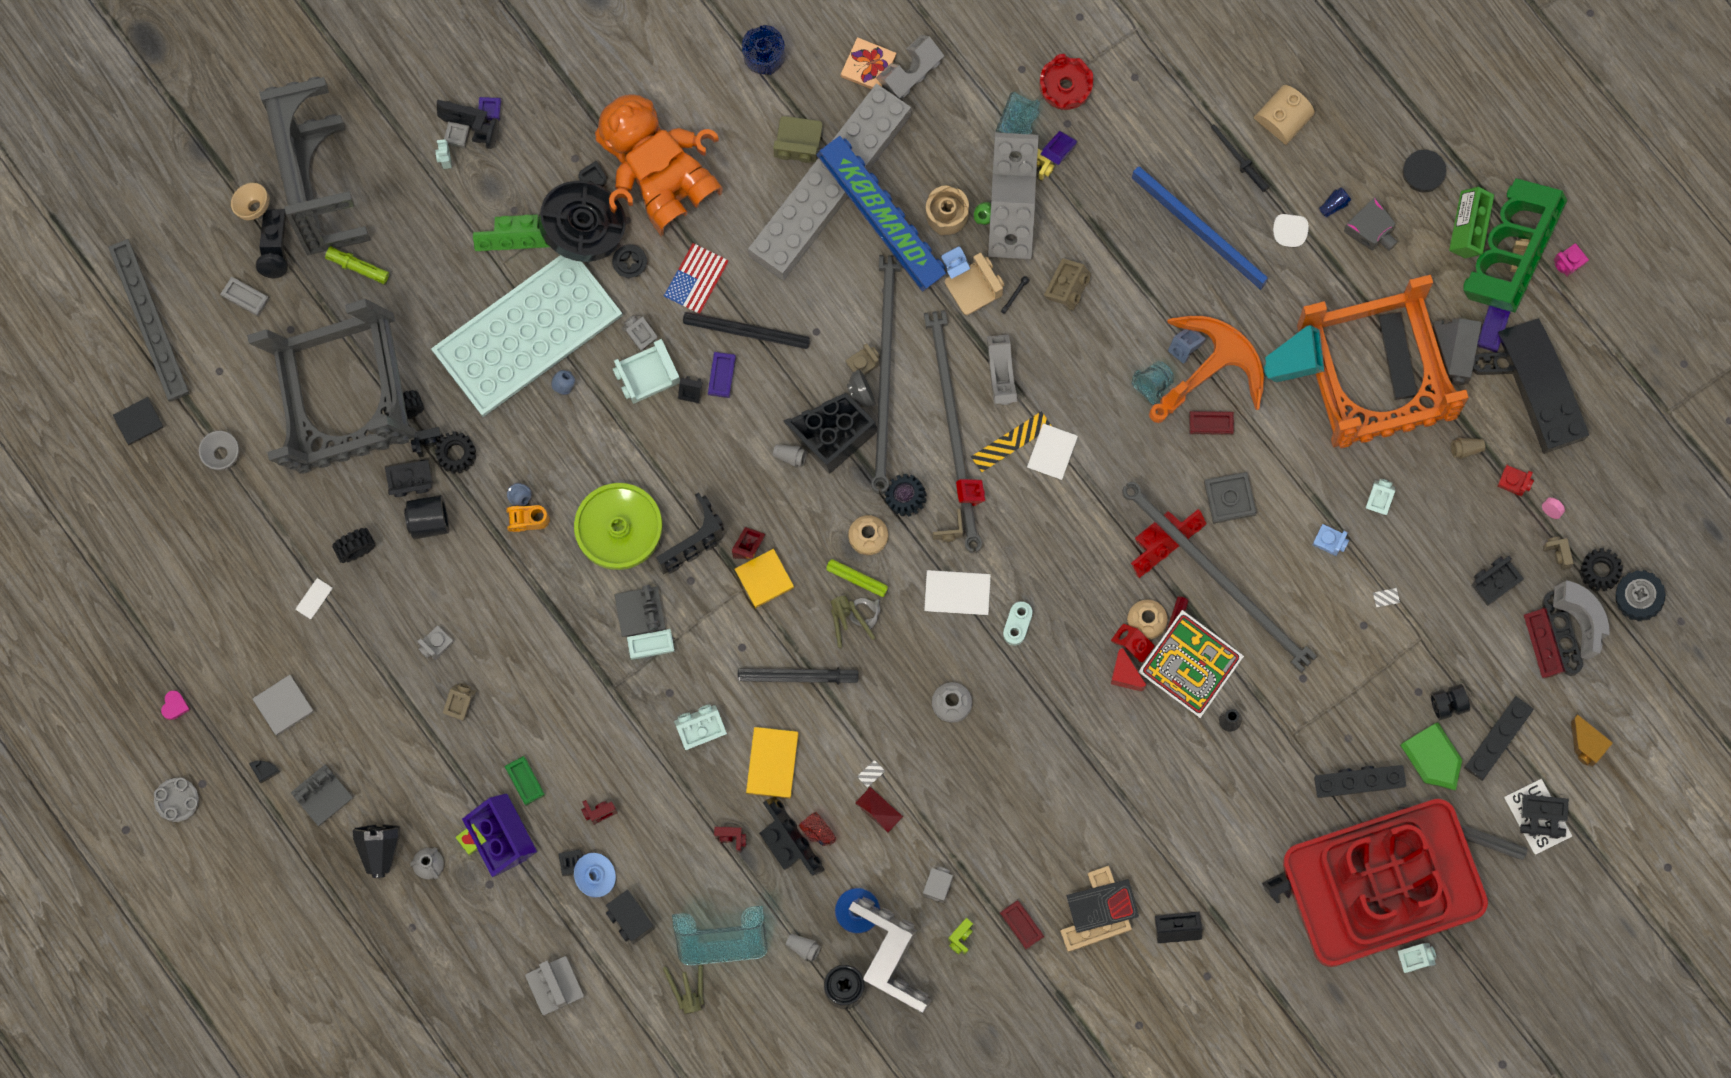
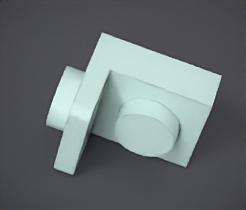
(1381, 496)
(1417, 957)

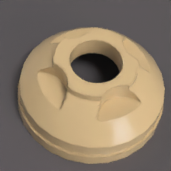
(245, 197)
(871, 545)
(1153, 629)

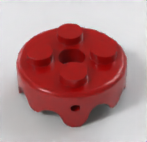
(1066, 69)

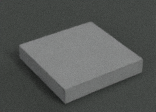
(283, 705)

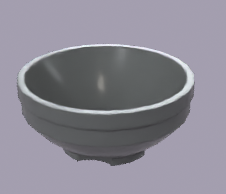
(860, 389)

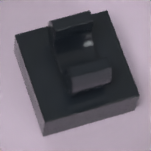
(690, 390)
(568, 861)
(1277, 886)

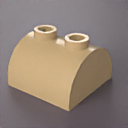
(1285, 113)

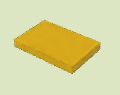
(772, 762)

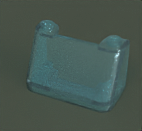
(721, 944)

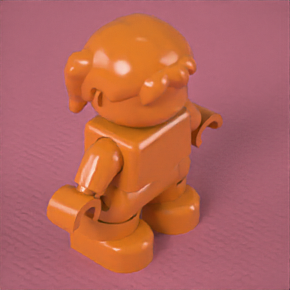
(654, 159)

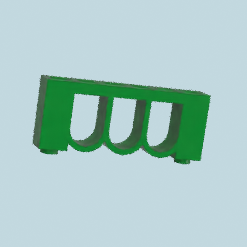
(1521, 197)

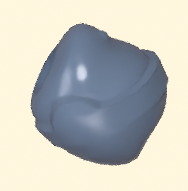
(563, 382)
(519, 494)

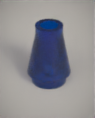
(1336, 201)

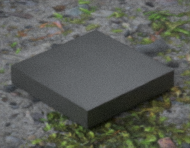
(1230, 497)

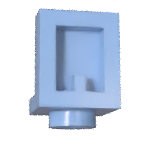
(955, 262)
(1331, 540)

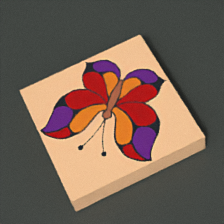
(866, 63)

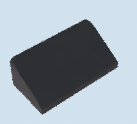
(1178, 927)

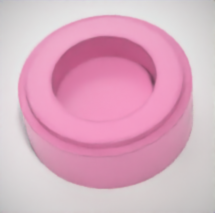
(1553, 508)

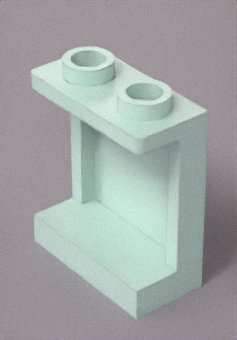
(646, 373)

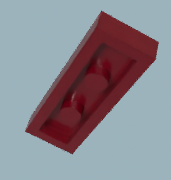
(1544, 643)

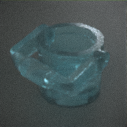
(1153, 381)

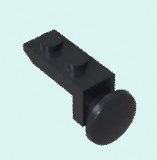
(471, 117)
(272, 258)

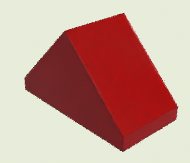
(1126, 674)

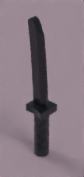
(1245, 165)

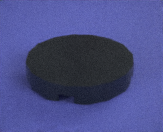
(1424, 170)

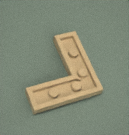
(1079, 940)

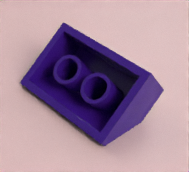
(504, 833)

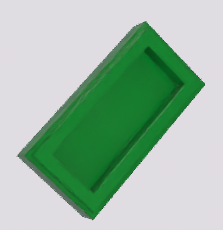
(524, 780)

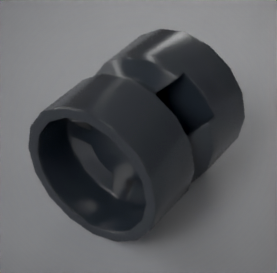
(1450, 702)

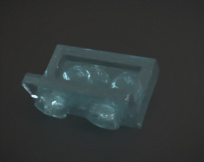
(1018, 115)

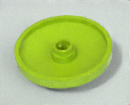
(618, 526)

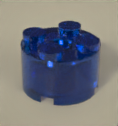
(755, 56)

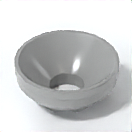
(212, 443)
(951, 713)

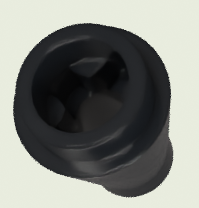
(1226, 723)

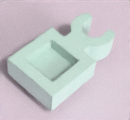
(443, 154)

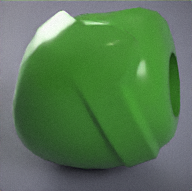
(982, 213)

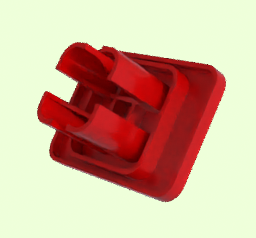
(1385, 882)

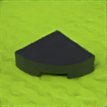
(264, 770)

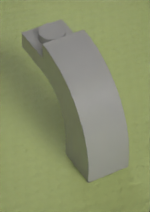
(1001, 369)
(1587, 611)

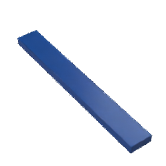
(1199, 227)

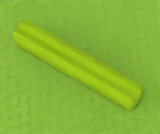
(857, 578)

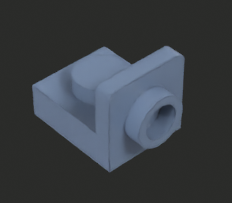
(1185, 343)

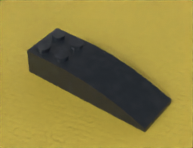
(1543, 386)

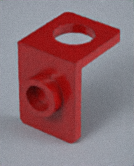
(1134, 642)

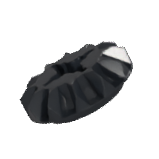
(622, 254)

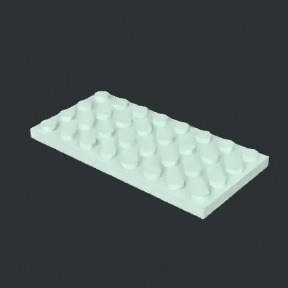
(526, 333)

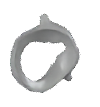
(873, 605)

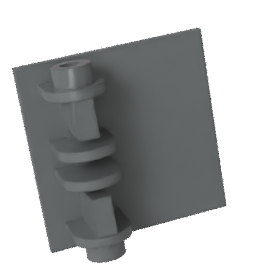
(639, 611)
(321, 795)

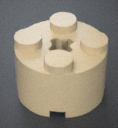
(942, 221)

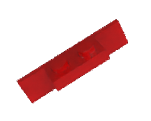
(1159, 544)

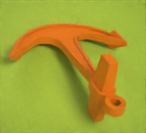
(1229, 349)

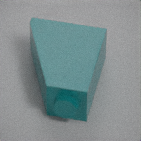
(1296, 357)

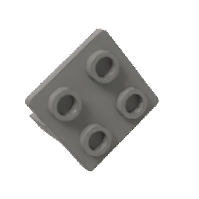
(554, 985)

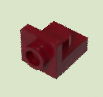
(602, 811)
(726, 834)

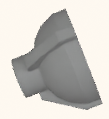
(431, 870)

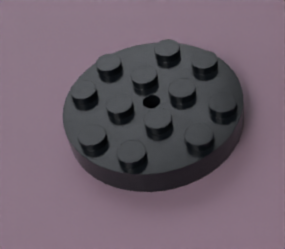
(587, 203)

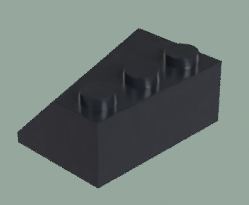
(833, 430)

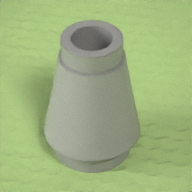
(790, 454)
(804, 947)

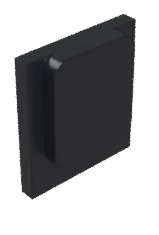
(138, 421)

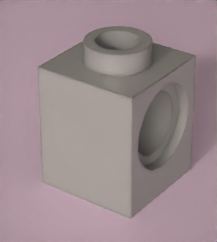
(938, 884)

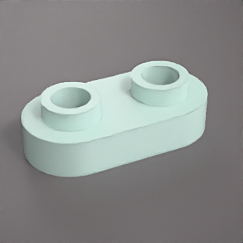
(1018, 623)

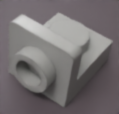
(639, 331)
(435, 643)

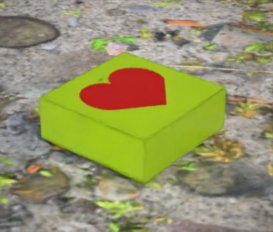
(467, 842)

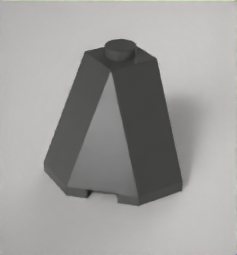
(1457, 347)

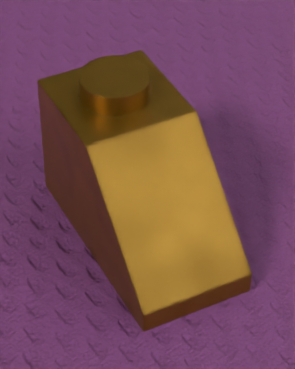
(1588, 742)

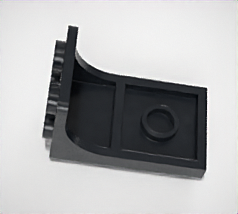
(704, 539)

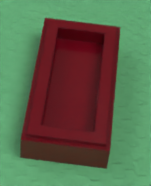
(1211, 422)
(1021, 924)

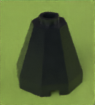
(377, 847)

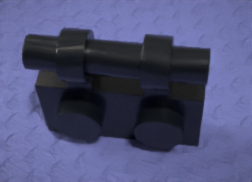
(1544, 808)

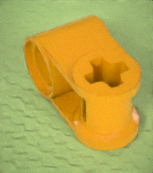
(522, 518)

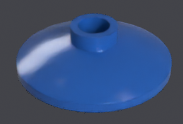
(846, 918)

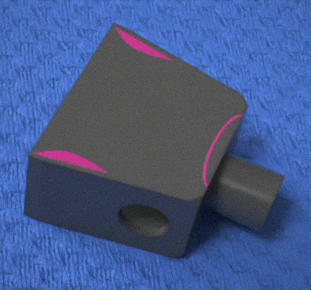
(1372, 226)

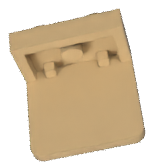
(975, 286)

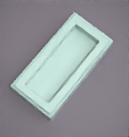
(650, 644)

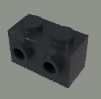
(630, 917)

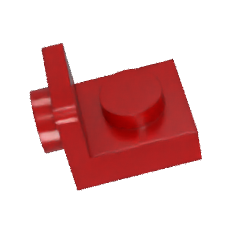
(1515, 480)
(970, 491)

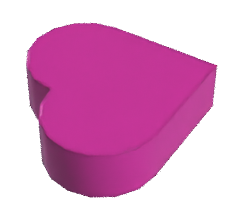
(174, 705)

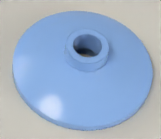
(602, 871)

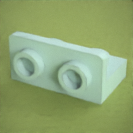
(700, 726)

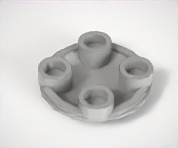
(176, 799)

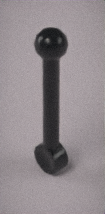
(1024, 280)

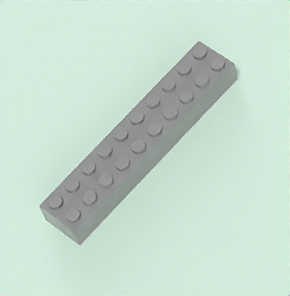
(818, 193)

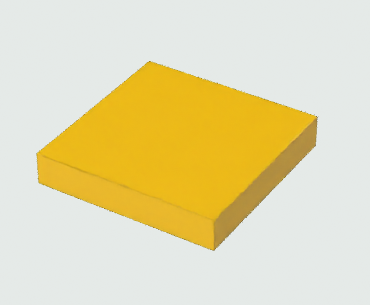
(764, 578)

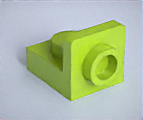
(963, 933)

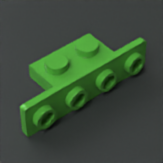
(511, 233)

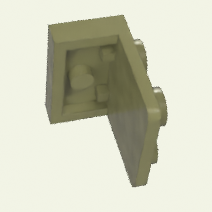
(798, 139)

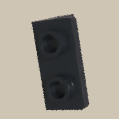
(409, 477)
(1497, 580)

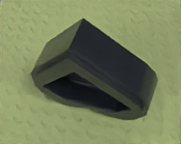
(593, 174)

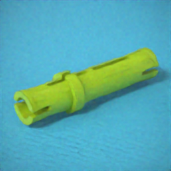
(350, 262)

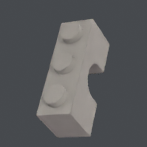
(924, 57)

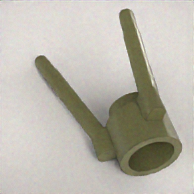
(842, 609)
(690, 1002)

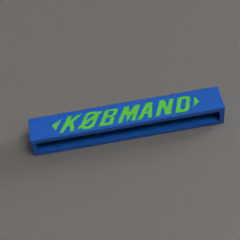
(881, 213)

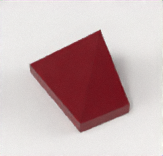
(747, 544)
(879, 810)

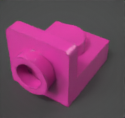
(1570, 260)

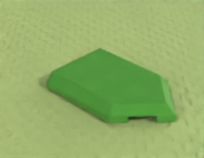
(1434, 757)

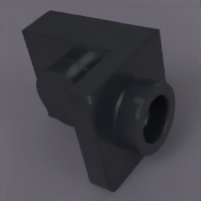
(428, 437)

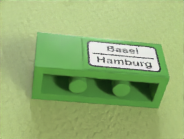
(1471, 222)

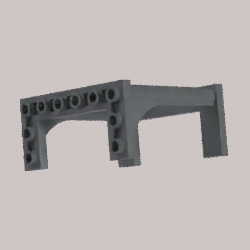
(294, 151)
(298, 450)

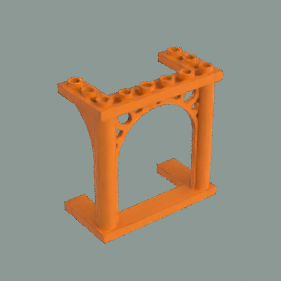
(1446, 400)

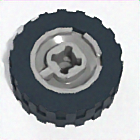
(1640, 595)

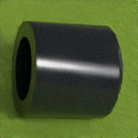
(426, 517)
(848, 998)

